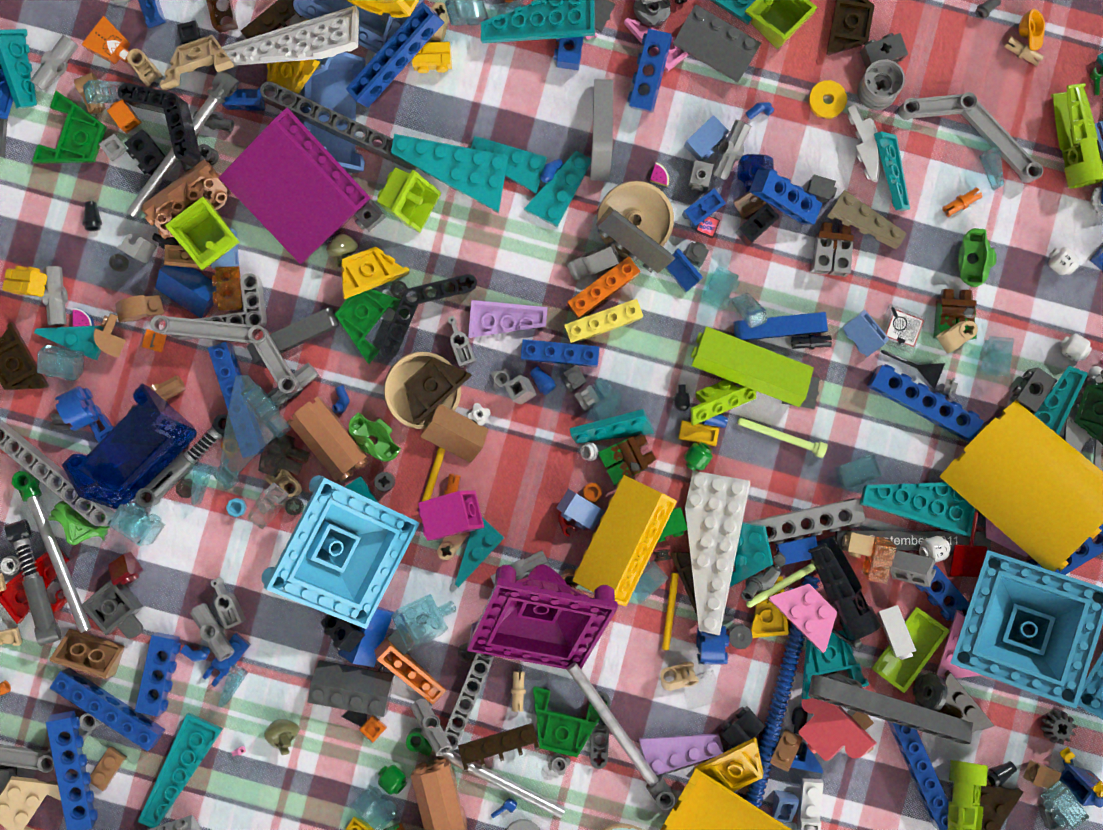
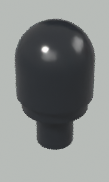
(162, 242)
(682, 399)
(799, 718)

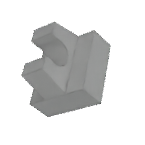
(587, 397)

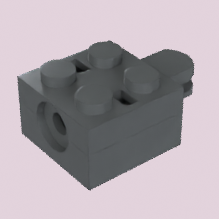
(115, 608)

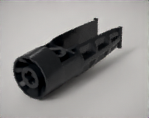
(844, 589)

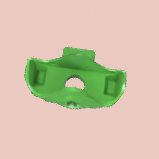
(976, 242)
(362, 428)
(75, 525)

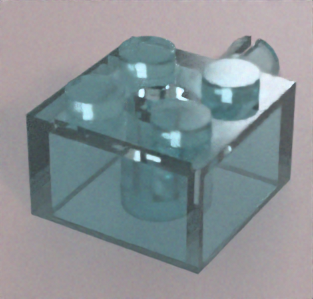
(136, 523)
(430, 619)

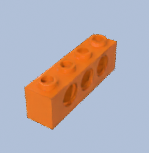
(603, 288)

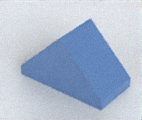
(784, 805)

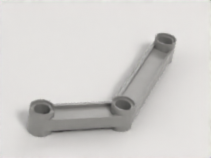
(982, 122)
(234, 333)
(37, 759)

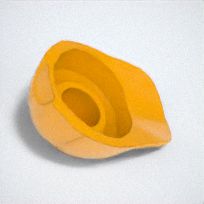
(1032, 27)

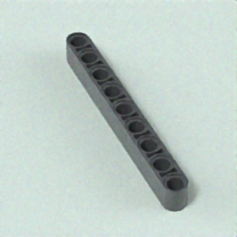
(334, 119)
(890, 709)

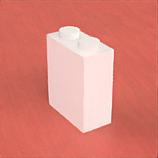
(896, 632)

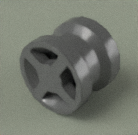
(58, 423)
(388, 481)

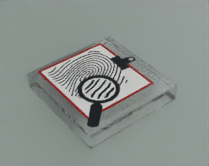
(902, 328)

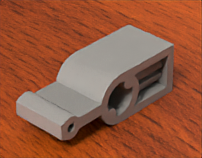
(594, 261)
(465, 346)
(229, 614)

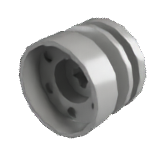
(885, 75)

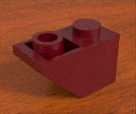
(124, 569)

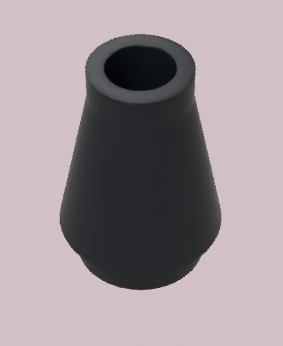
(91, 218)
(1000, 774)

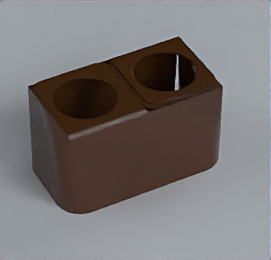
(216, 20)

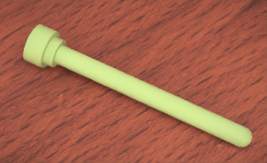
(818, 449)
(782, 584)

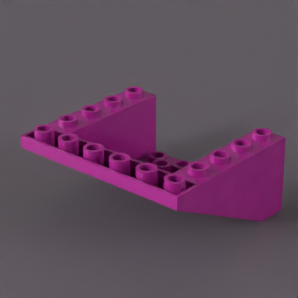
(294, 186)

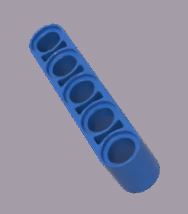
(783, 326)

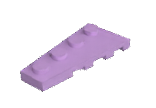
(498, 317)
(679, 751)

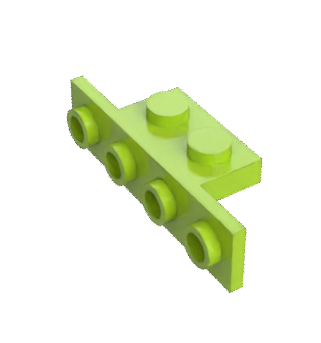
(719, 399)

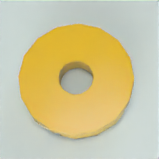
(832, 89)

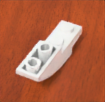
(868, 150)
(810, 804)

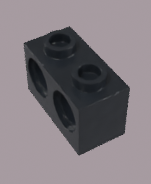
(149, 151)
(757, 224)
(343, 633)

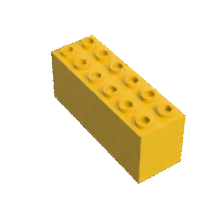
(624, 539)

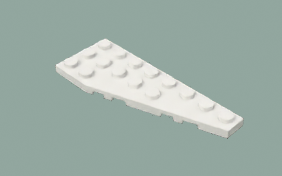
(302, 41)
(714, 526)

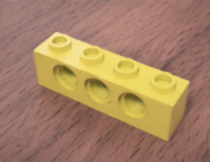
(603, 321)

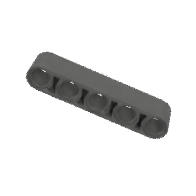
(300, 332)

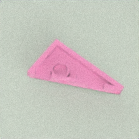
(675, 54)

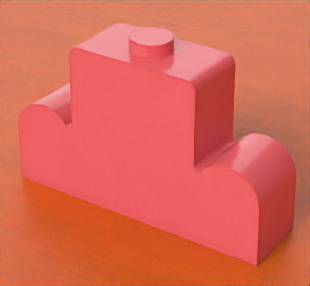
(832, 730)

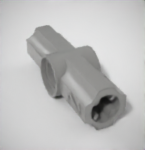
(54, 63)
(731, 149)
(55, 296)
(304, 376)
(525, 566)
(217, 642)
(436, 735)

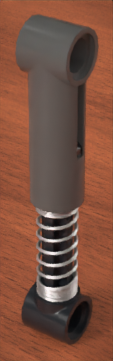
(180, 465)
(46, 627)

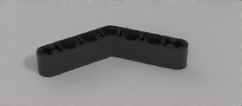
(176, 114)
(422, 298)

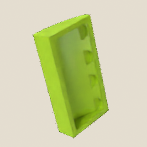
(926, 637)

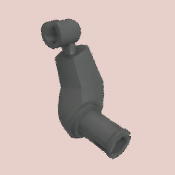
(764, 580)

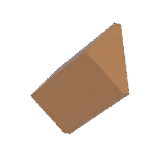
(455, 433)
(88, 654)

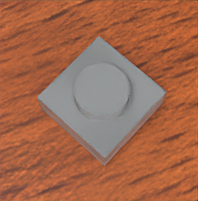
(113, 147)

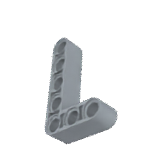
(602, 130)
(249, 311)

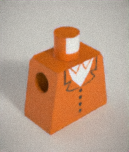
(107, 42)

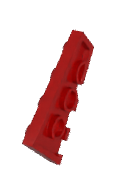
(14, 597)

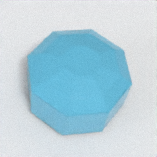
(236, 507)

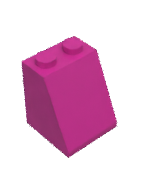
(450, 515)

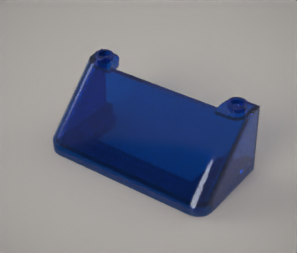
(131, 452)

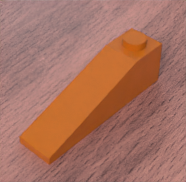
(409, 671)

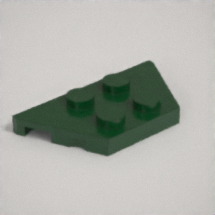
(1091, 411)

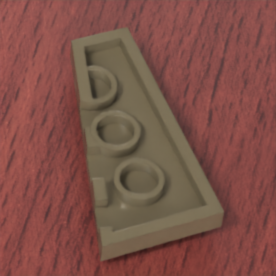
(868, 221)

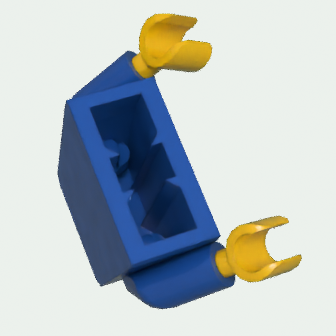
(1081, 782)

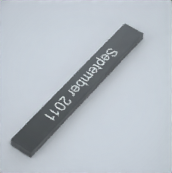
(912, 539)

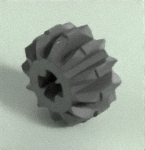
(1058, 727)

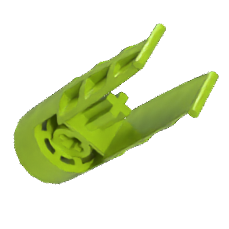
(1077, 137)
(965, 808)

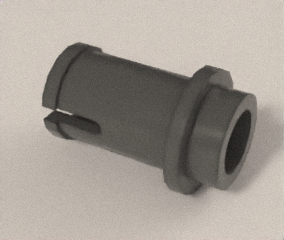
(983, 10)

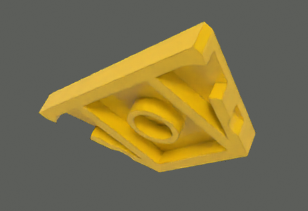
(291, 74)
(368, 271)
(736, 766)

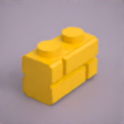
(433, 57)
(25, 281)

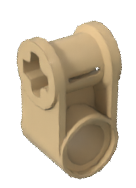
(440, 34)
(145, 68)
(955, 337)
(283, 480)
(454, 543)
(680, 676)

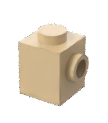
(858, 544)

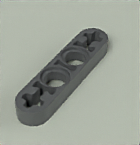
(600, 730)

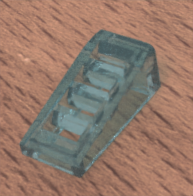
(93, 93)
(993, 167)
(751, 311)
(200, 480)
(234, 679)

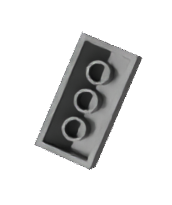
(716, 43)
(634, 240)
(351, 688)

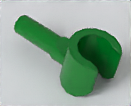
(1096, 77)

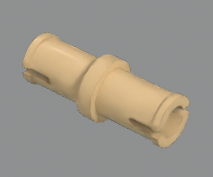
(1023, 51)
(518, 691)

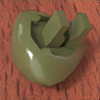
(340, 247)
(280, 734)

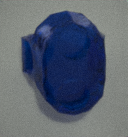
(750, 164)

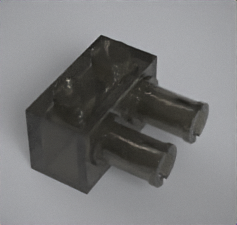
(277, 455)

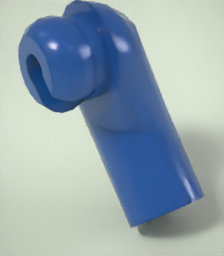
(765, 107)
(550, 169)
(342, 402)
(195, 655)

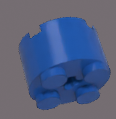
(77, 408)
(712, 647)

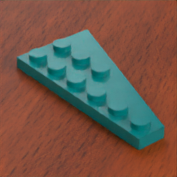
(542, 21)
(461, 168)
(923, 502)

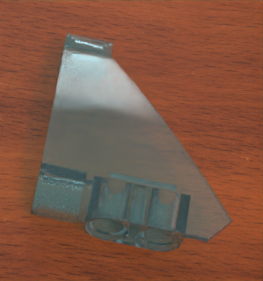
(250, 426)

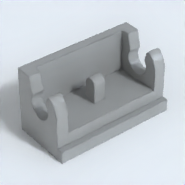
(140, 250)
(913, 568)

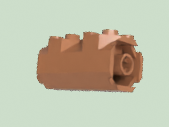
(182, 193)
(328, 439)
(438, 796)

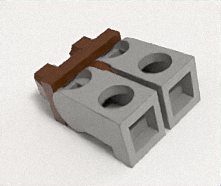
(833, 251)

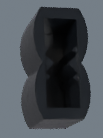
(742, 727)

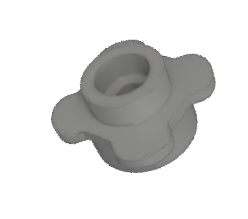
(497, 375)
(950, 387)
(560, 769)

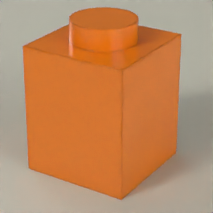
(124, 116)

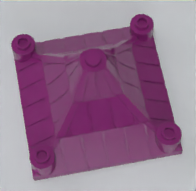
(541, 619)

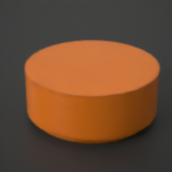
(592, 492)

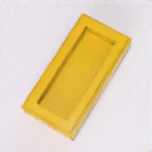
(698, 433)

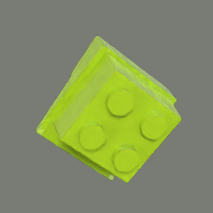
(779, 18)
(408, 198)
(202, 233)

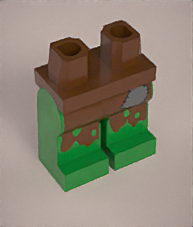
(951, 310)
(632, 458)

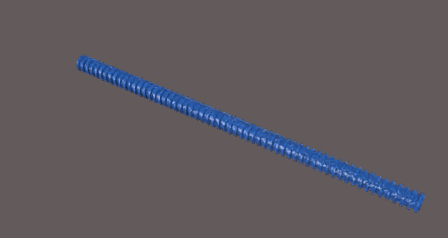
(778, 705)

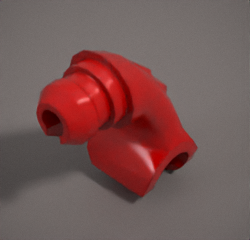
(564, 524)
(61, 601)

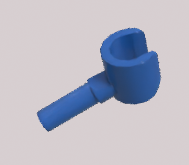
(509, 804)

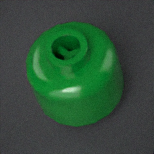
(698, 456)
(392, 779)

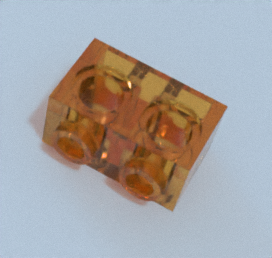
(225, 288)
(879, 564)

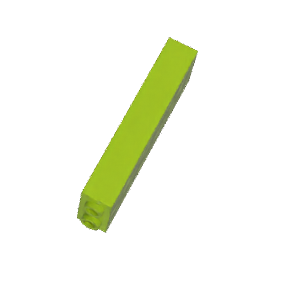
(752, 366)

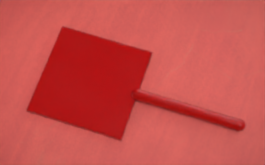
(968, 559)

